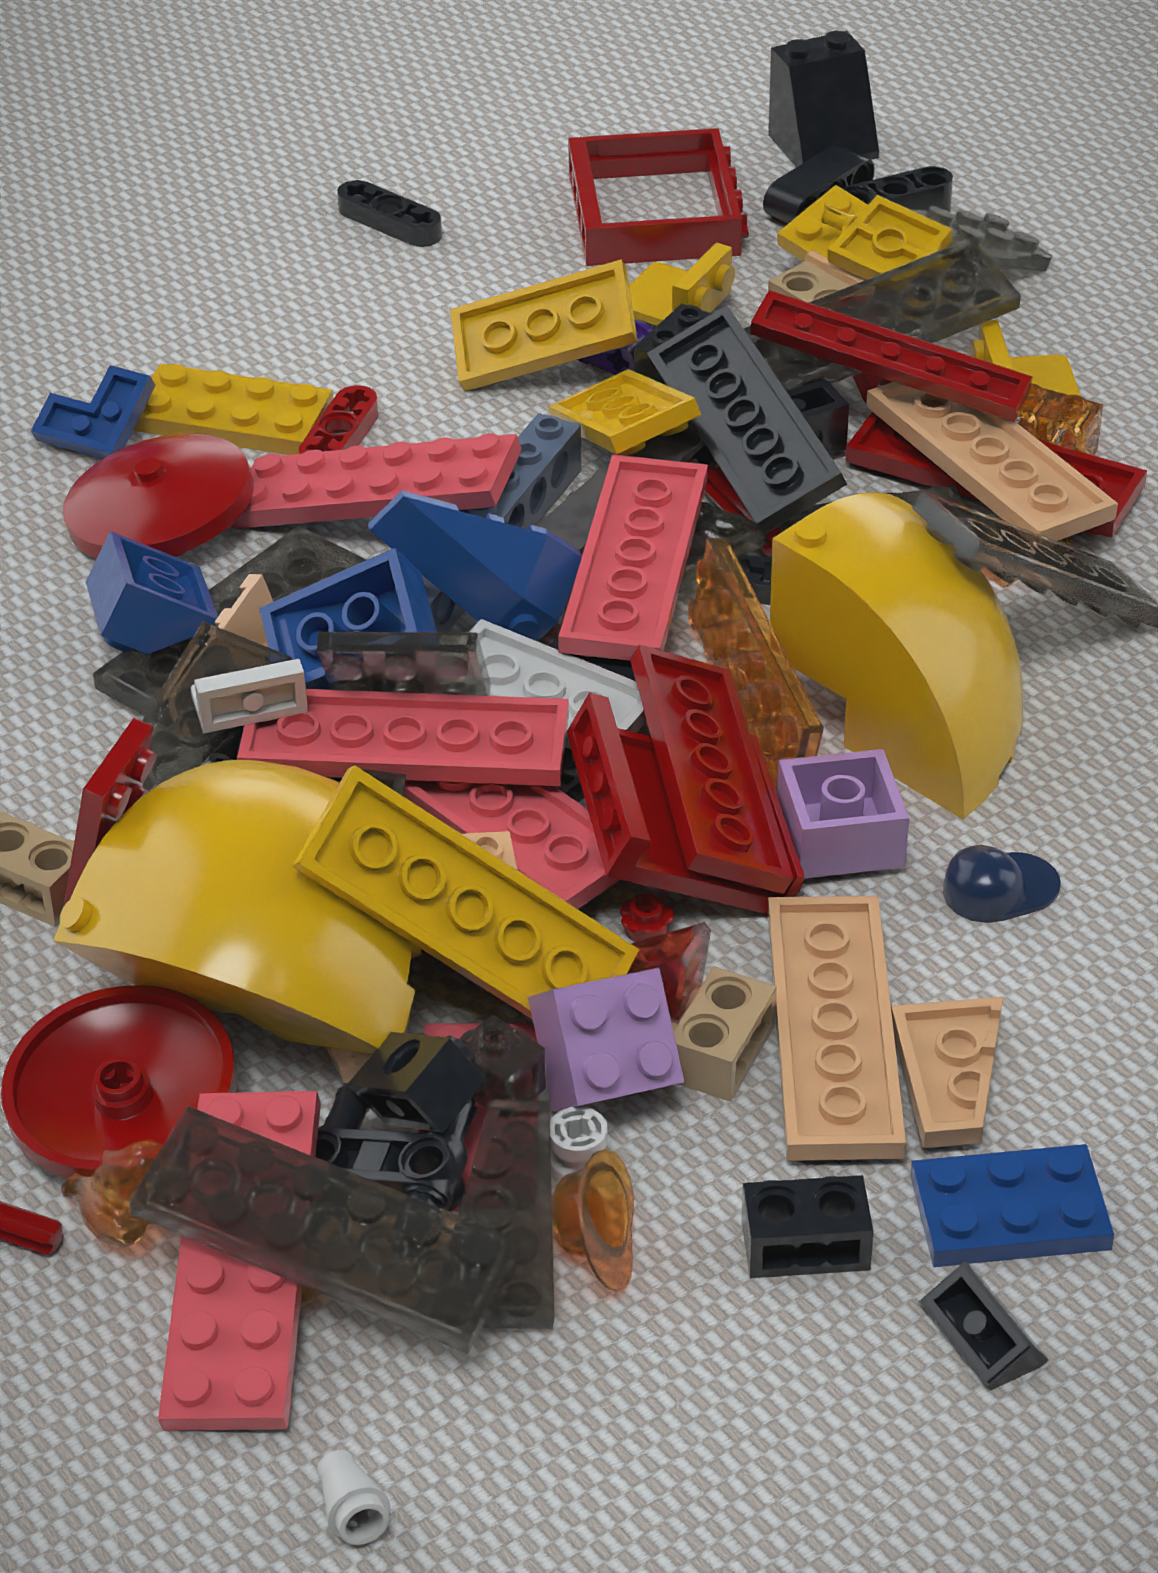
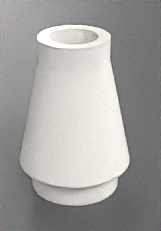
(353, 1502)

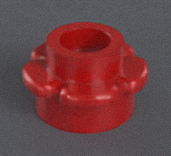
(645, 917)

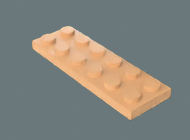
(996, 462)
(835, 1029)

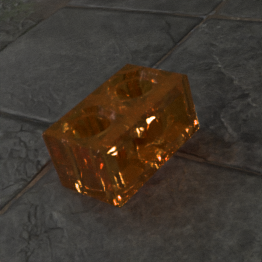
(1062, 419)

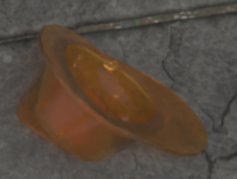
(595, 1217)

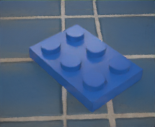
(1011, 1205)

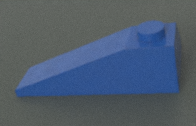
(482, 563)

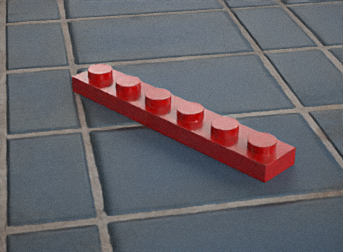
(891, 355)

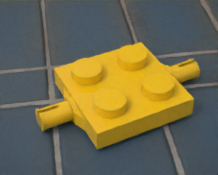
(882, 237)

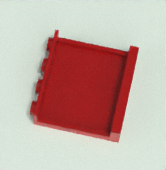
(635, 817)

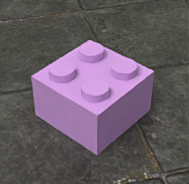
(843, 812)
(606, 1039)

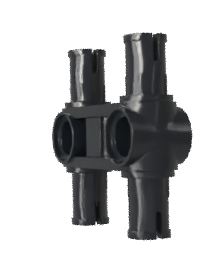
(412, 1163)

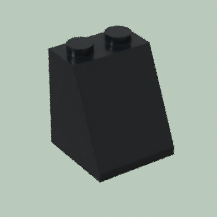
(821, 97)

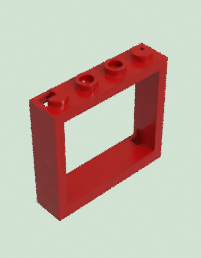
(646, 156)

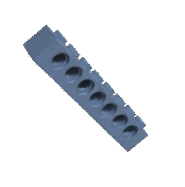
(540, 476)

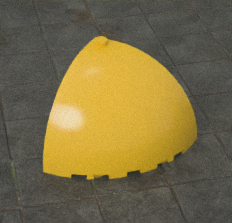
(905, 640)
(206, 903)

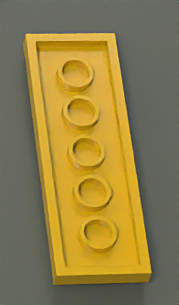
(454, 896)

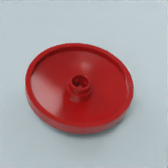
(160, 493)
(112, 1074)

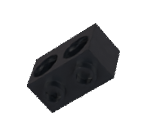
(807, 1226)

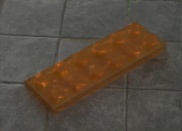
(743, 640)

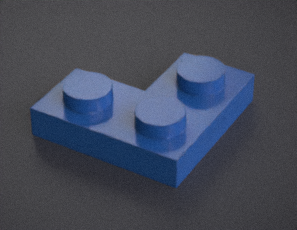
(96, 426)

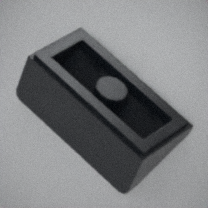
(982, 1328)

